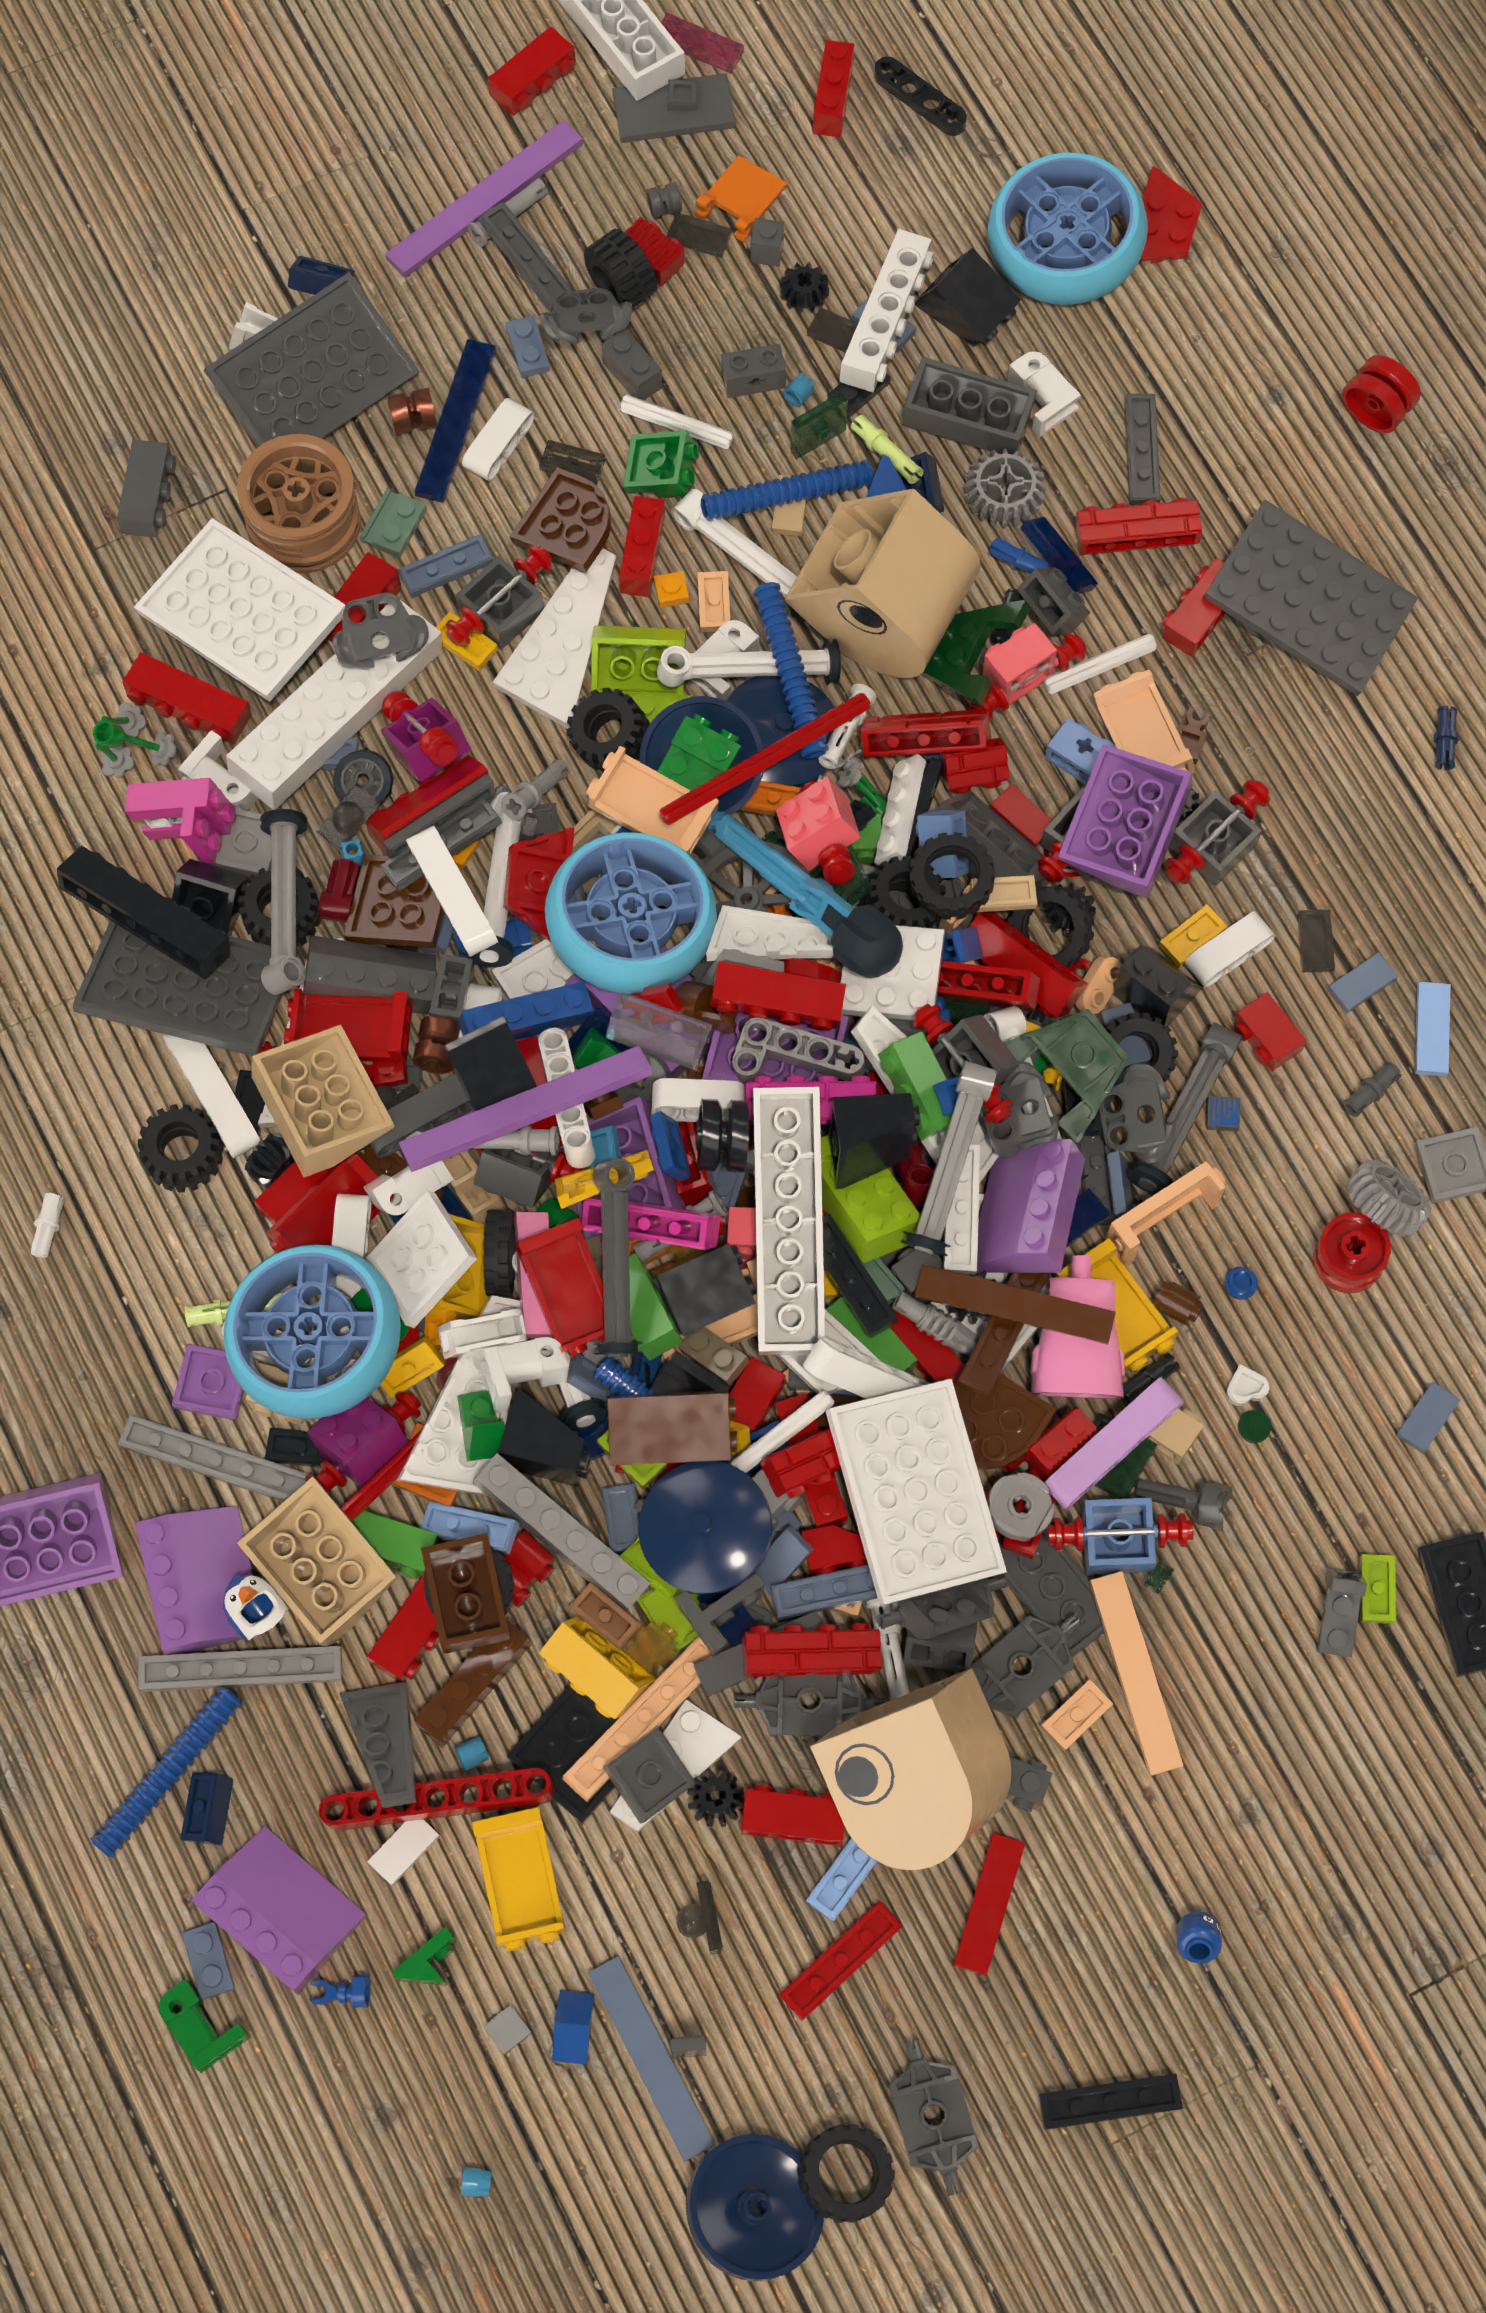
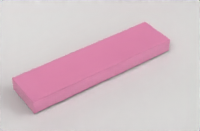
(527, 1225)

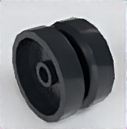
(722, 1135)

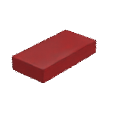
(1021, 814)

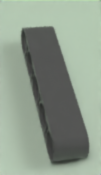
(423, 1112)

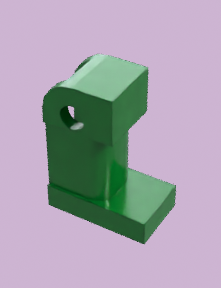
(194, 2030)

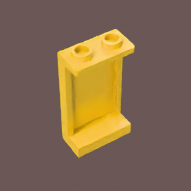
(1137, 1321)
(519, 1879)

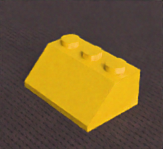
(468, 1294)
(596, 1667)

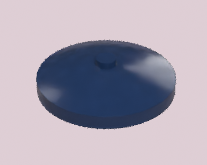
(766, 707)
(723, 716)
(705, 1527)
(750, 2208)

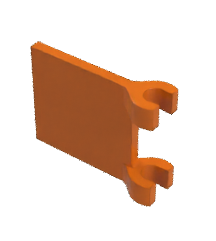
(743, 192)

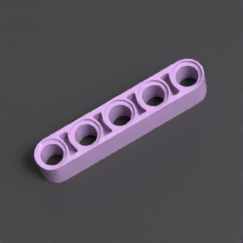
(1113, 1443)

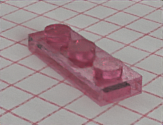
(704, 44)

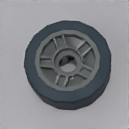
(366, 763)

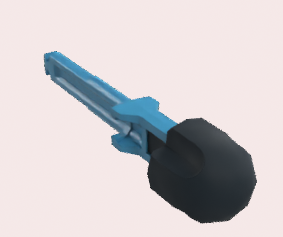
(860, 935)

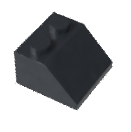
(209, 893)

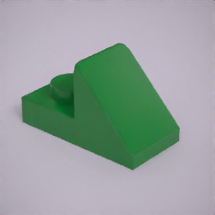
(593, 1049)
(479, 1426)
(417, 1966)

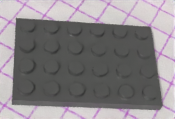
(313, 366)
(1311, 597)
(151, 991)

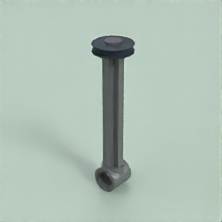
(1216, 1050)
(615, 1257)

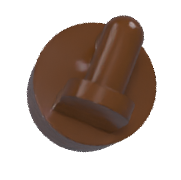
(697, 999)

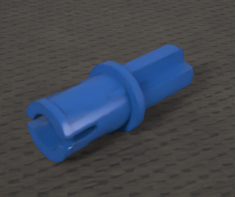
(1016, 556)

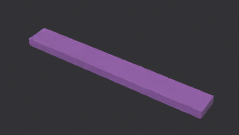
(494, 189)
(525, 1108)

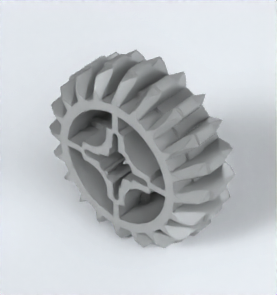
(1020, 479)
(1388, 1197)

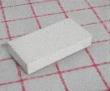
(403, 1850)

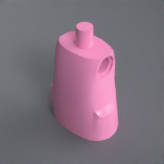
(1074, 1365)

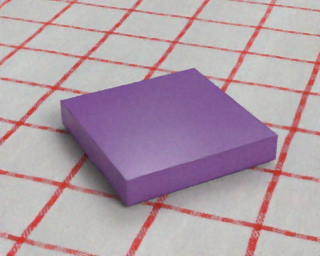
(207, 1384)

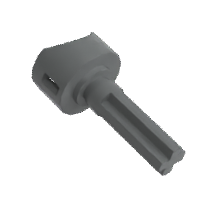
(1207, 1502)

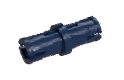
(1446, 738)

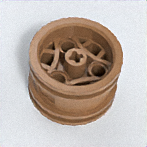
(290, 481)

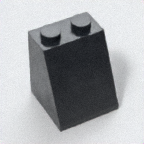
(969, 299)
(1154, 985)
(489, 1064)
(870, 1134)
(704, 1287)
(542, 1444)

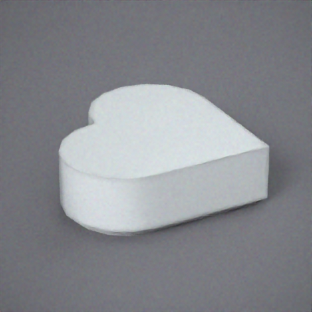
(1246, 1386)

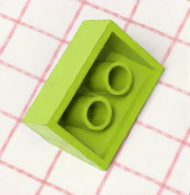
(630, 657)

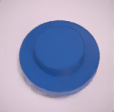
(1241, 1283)

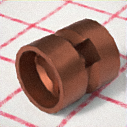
(421, 407)
(433, 1036)

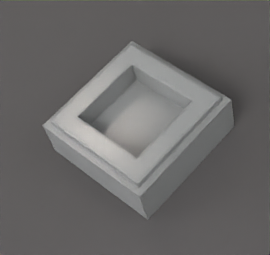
(507, 2029)

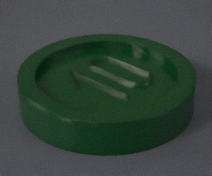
(1254, 1426)

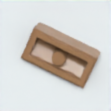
(605, 1616)

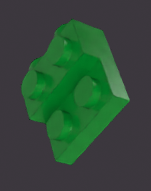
(661, 463)
(699, 753)

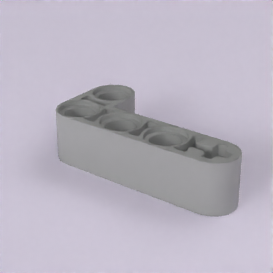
(799, 1056)

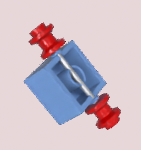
(1119, 1535)

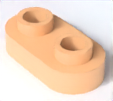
(1101, 983)

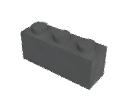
(145, 488)

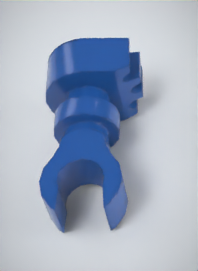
(358, 1993)

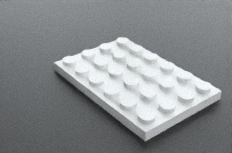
(241, 609)
(915, 1492)

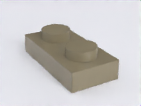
(714, 1354)

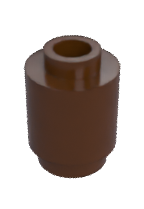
(1178, 1302)

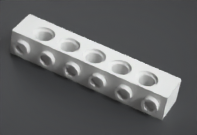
(886, 310)

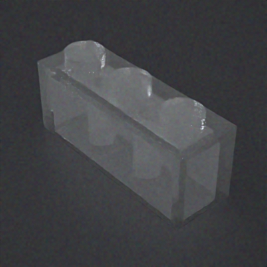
(659, 1031)

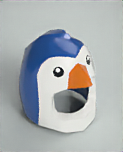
(252, 1606)

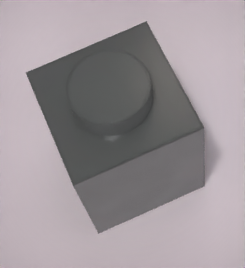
(767, 242)

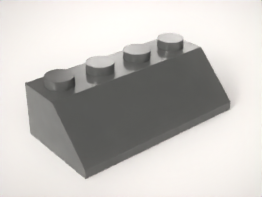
(968, 407)
(1009, 850)
(369, 971)

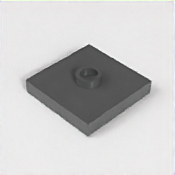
(649, 1775)

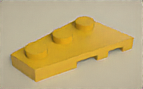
(580, 1185)

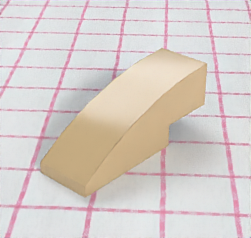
(472, 1197)

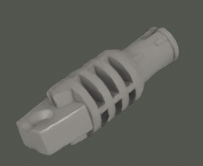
(935, 1323)

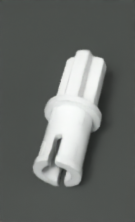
(47, 1224)

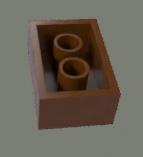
(465, 1593)

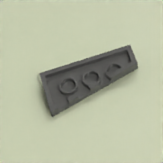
(384, 1735)

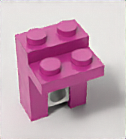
(183, 810)

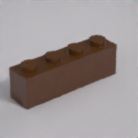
(470, 1686)

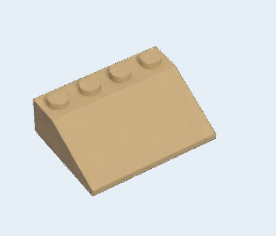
(320, 1099)
(318, 1562)

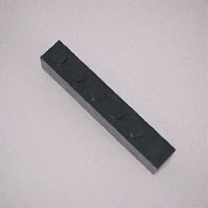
(143, 912)

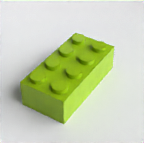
(868, 1212)

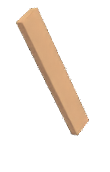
(1136, 1673)
(641, 1717)

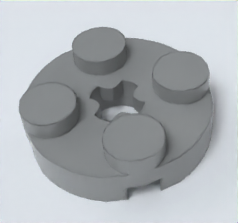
(1038, 1503)

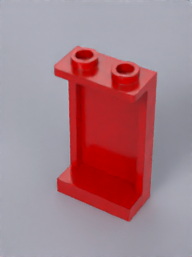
(373, 1025)
(312, 1216)
(565, 1285)

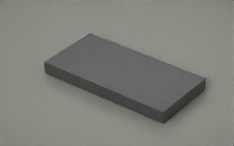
(652, 119)
(1053, 1590)

